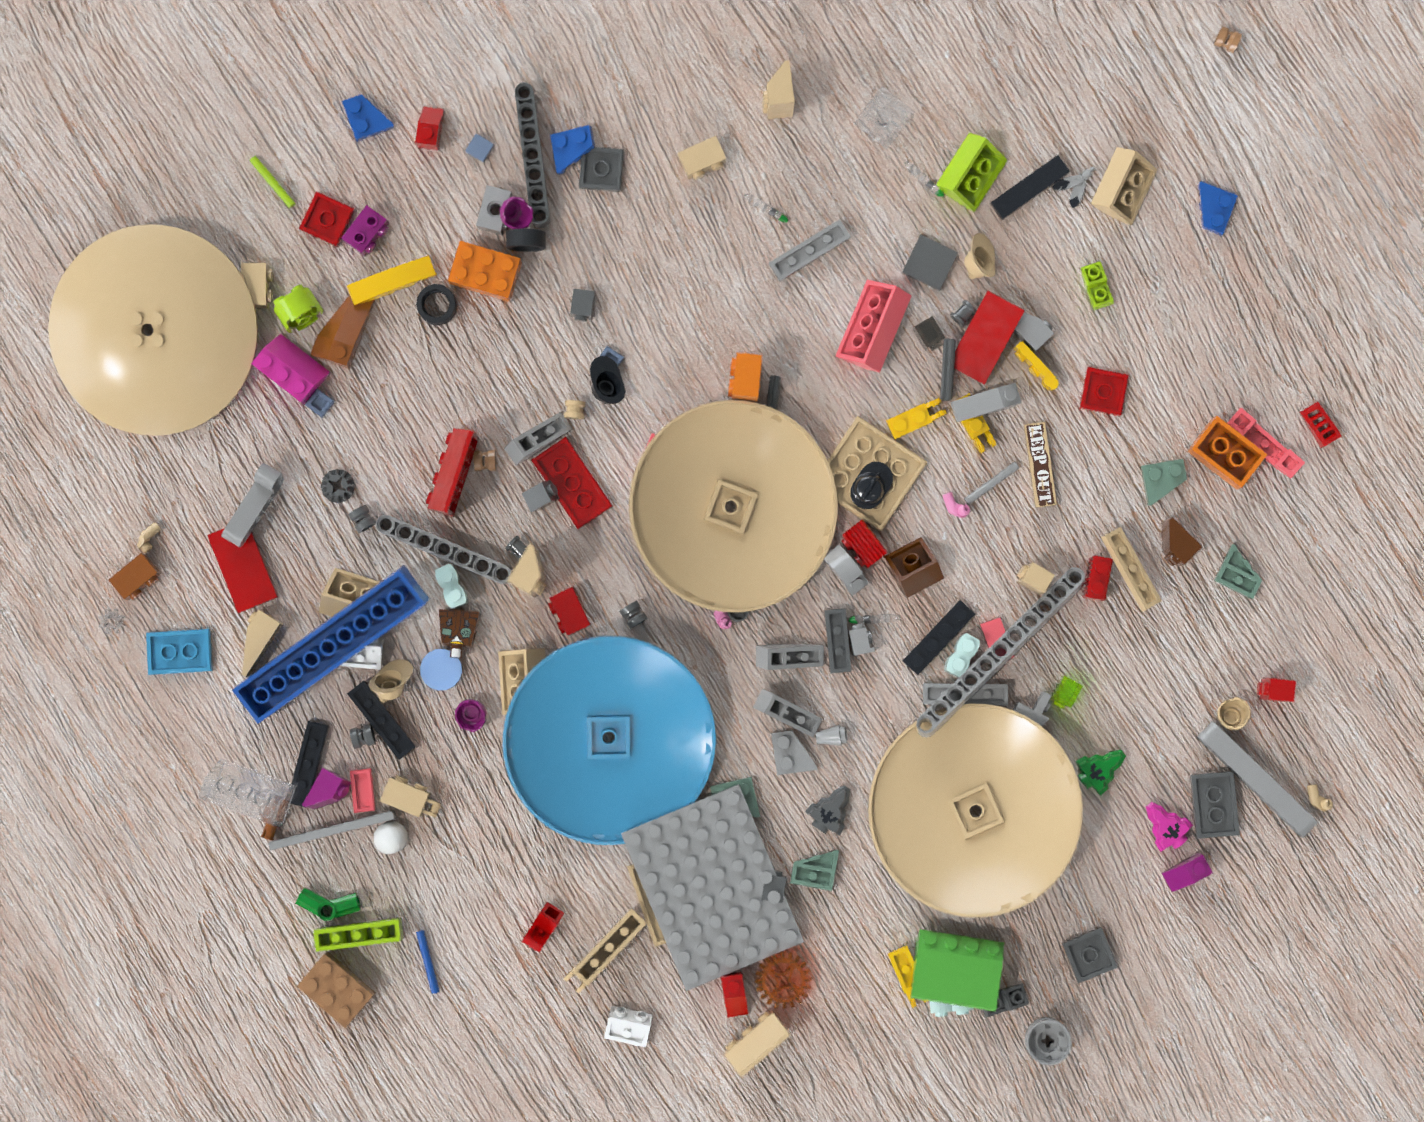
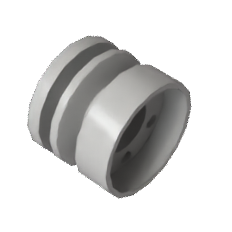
(1056, 1050)

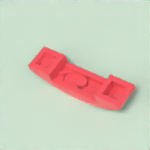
(1277, 455)

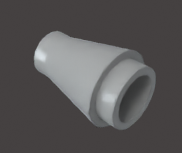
(832, 736)

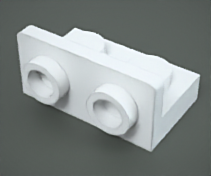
(368, 657)
(628, 1026)

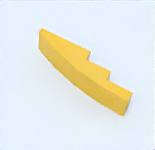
(391, 280)

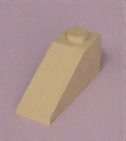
(258, 638)

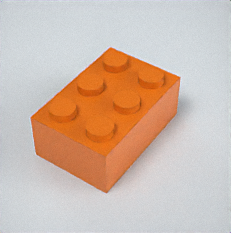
(485, 271)
(746, 373)
(1227, 452)

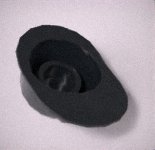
(606, 380)
(871, 485)

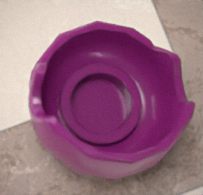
(516, 213)
(470, 715)

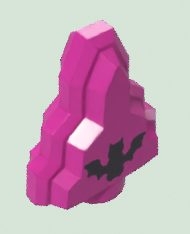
(1167, 827)

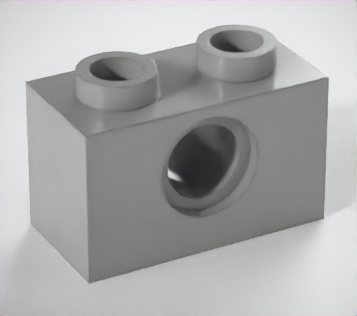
(486, 221)

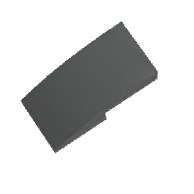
(1009, 999)

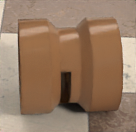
(1231, 42)
(489, 460)

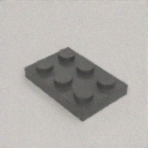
(1214, 805)

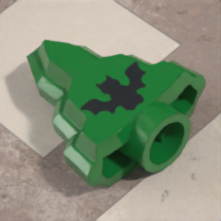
(1099, 770)

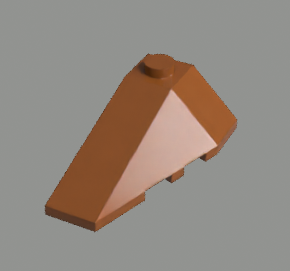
(342, 333)

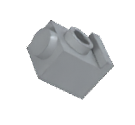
(860, 640)

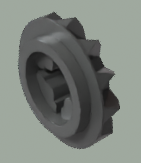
(340, 495)

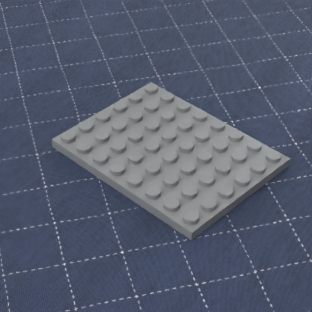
(706, 887)

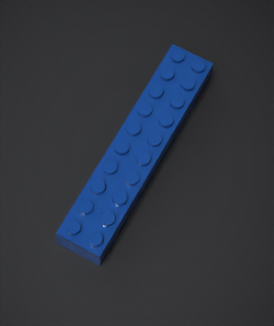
(331, 644)

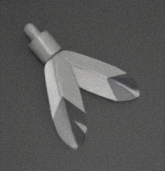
(1077, 182)

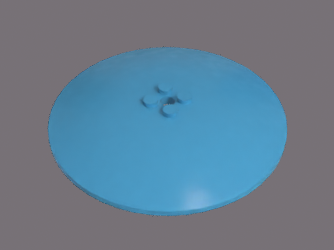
(602, 787)

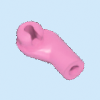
(955, 508)
(722, 619)

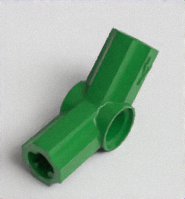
(341, 906)

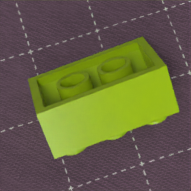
(972, 171)

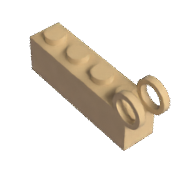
(607, 949)

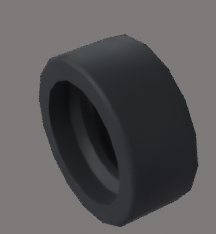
(525, 240)
(439, 289)

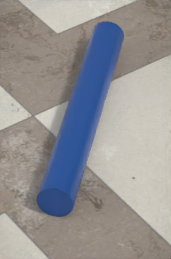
(427, 962)

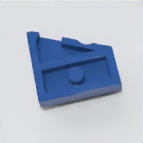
(365, 118)
(571, 146)
(1215, 207)

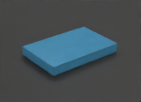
(179, 651)

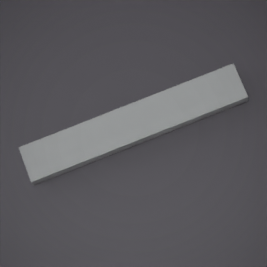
(335, 829)

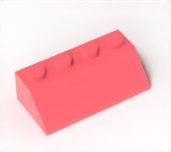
(873, 325)

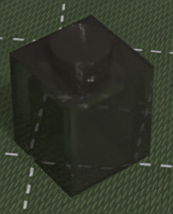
(929, 334)

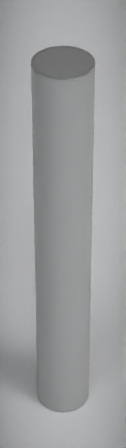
(991, 483)

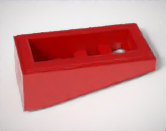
(1325, 420)

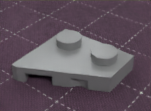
(790, 754)

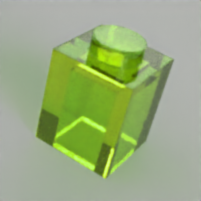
(1065, 692)

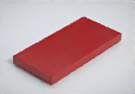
(987, 337)
(575, 485)
(243, 571)

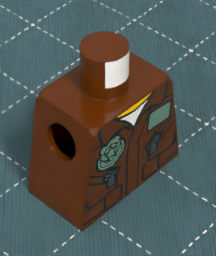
(458, 629)

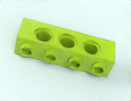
(358, 934)

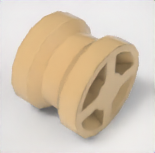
(574, 409)

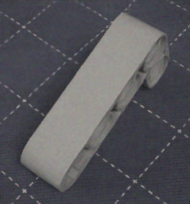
(253, 505)

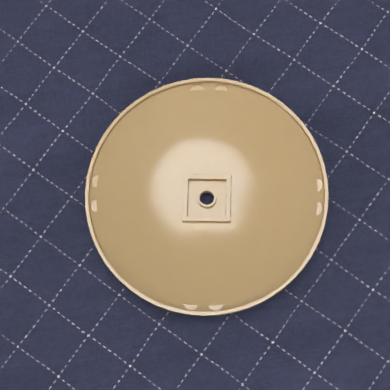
(199, 339)
(780, 497)
(987, 861)

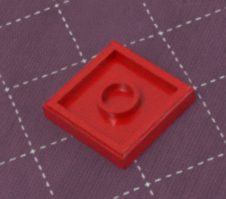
(326, 219)
(1103, 391)

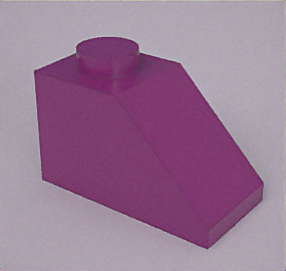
(327, 790)
(1187, 872)

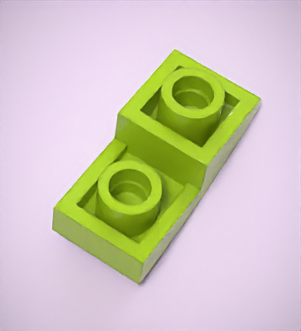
(1096, 285)

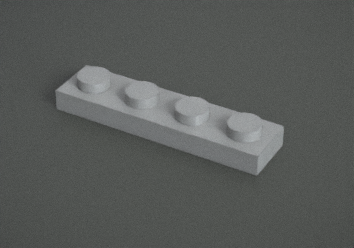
(809, 250)
(988, 694)

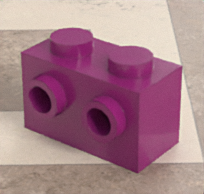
(366, 231)

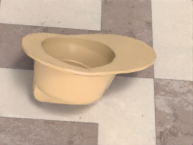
(981, 258)
(391, 679)

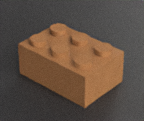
(336, 989)

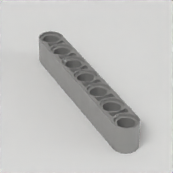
(435, 544)
(1257, 779)

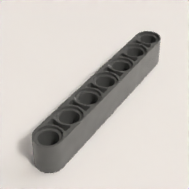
(529, 145)

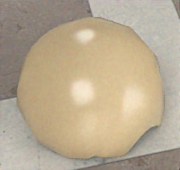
(1234, 713)

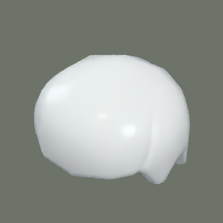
(390, 837)

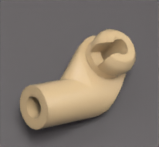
(145, 537)
(1318, 801)

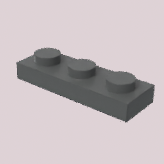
(837, 640)

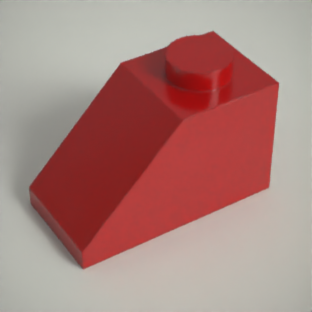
(429, 128)
(734, 994)

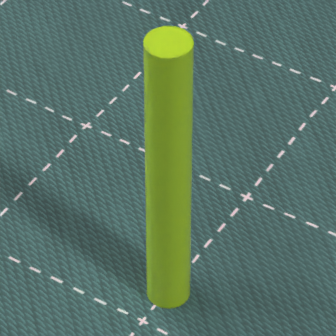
(272, 182)

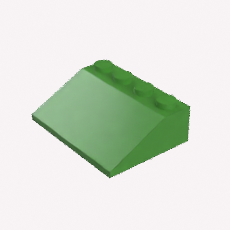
(957, 970)

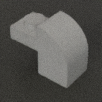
(846, 569)
(1035, 714)

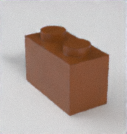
(135, 577)

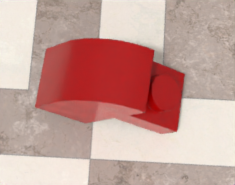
(543, 927)

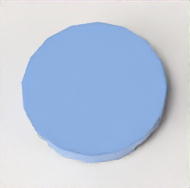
(440, 670)

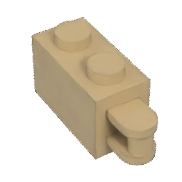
(409, 797)

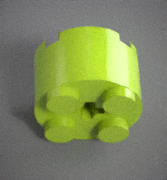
(297, 308)

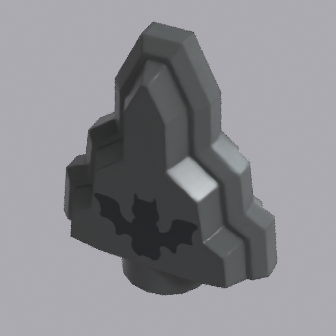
(830, 811)

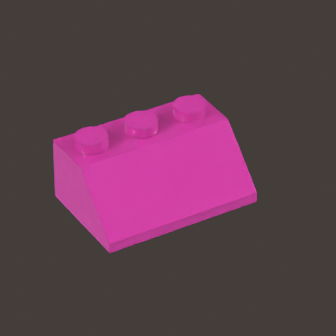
(291, 368)

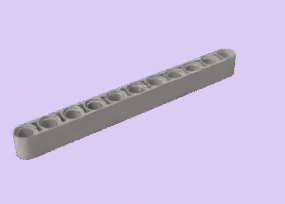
(1005, 643)

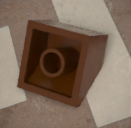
(1177, 543)
(914, 567)

